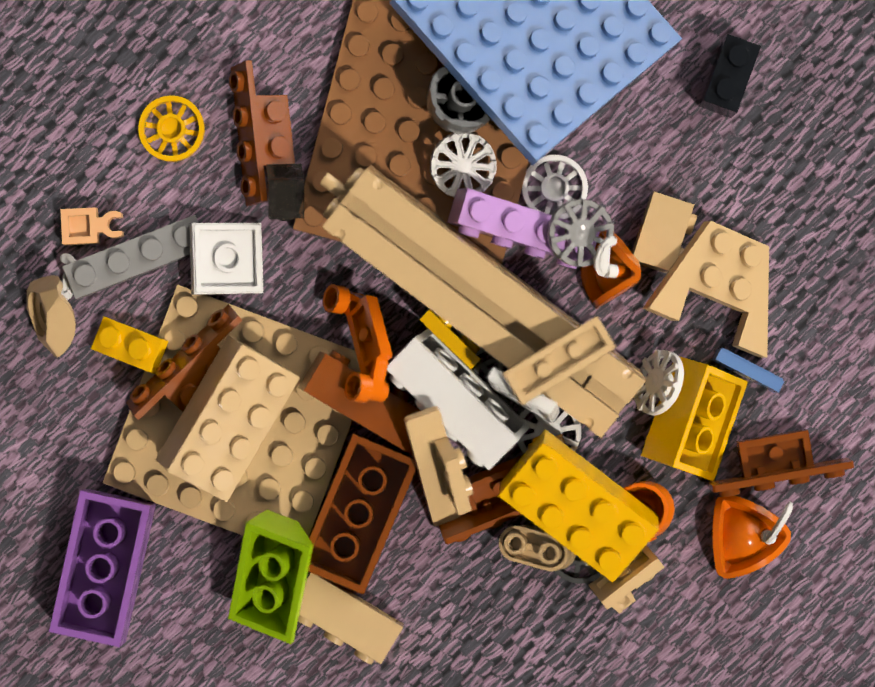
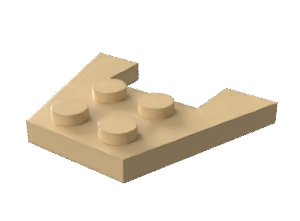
(727, 271)

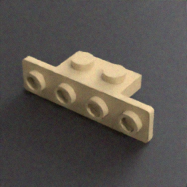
(438, 466)

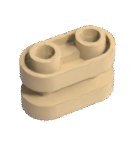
(534, 548)

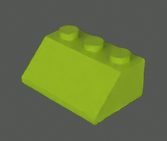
(271, 575)

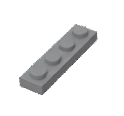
(130, 259)

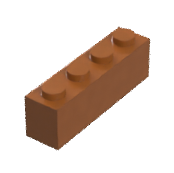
(386, 419)

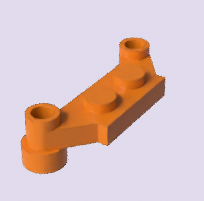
(368, 339)

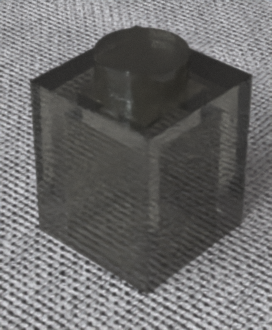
(285, 191)

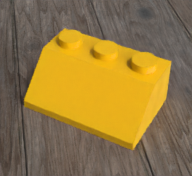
(699, 421)

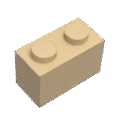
(663, 231)

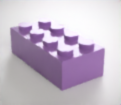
(102, 567)

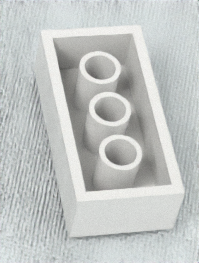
(466, 403)

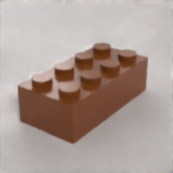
(359, 512)

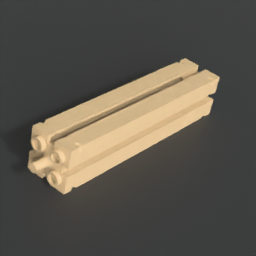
(471, 290)

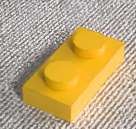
(129, 345)
(462, 347)

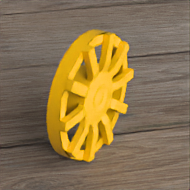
(171, 128)

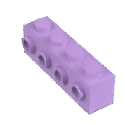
(508, 224)

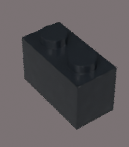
(729, 76)

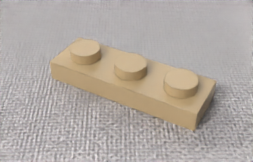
(558, 360)

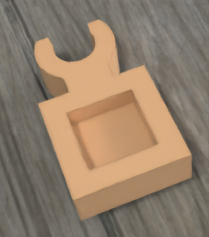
(83, 226)

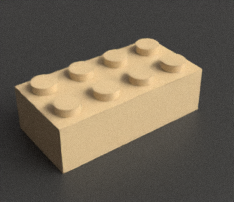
(227, 419)

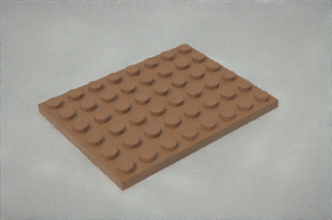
(382, 120)

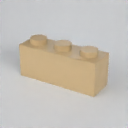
(348, 619)

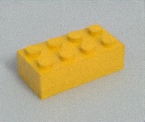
(579, 506)

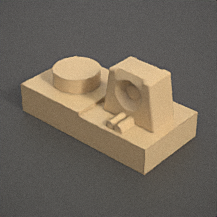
(619, 594)

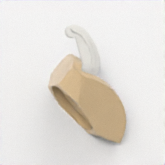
(50, 310)

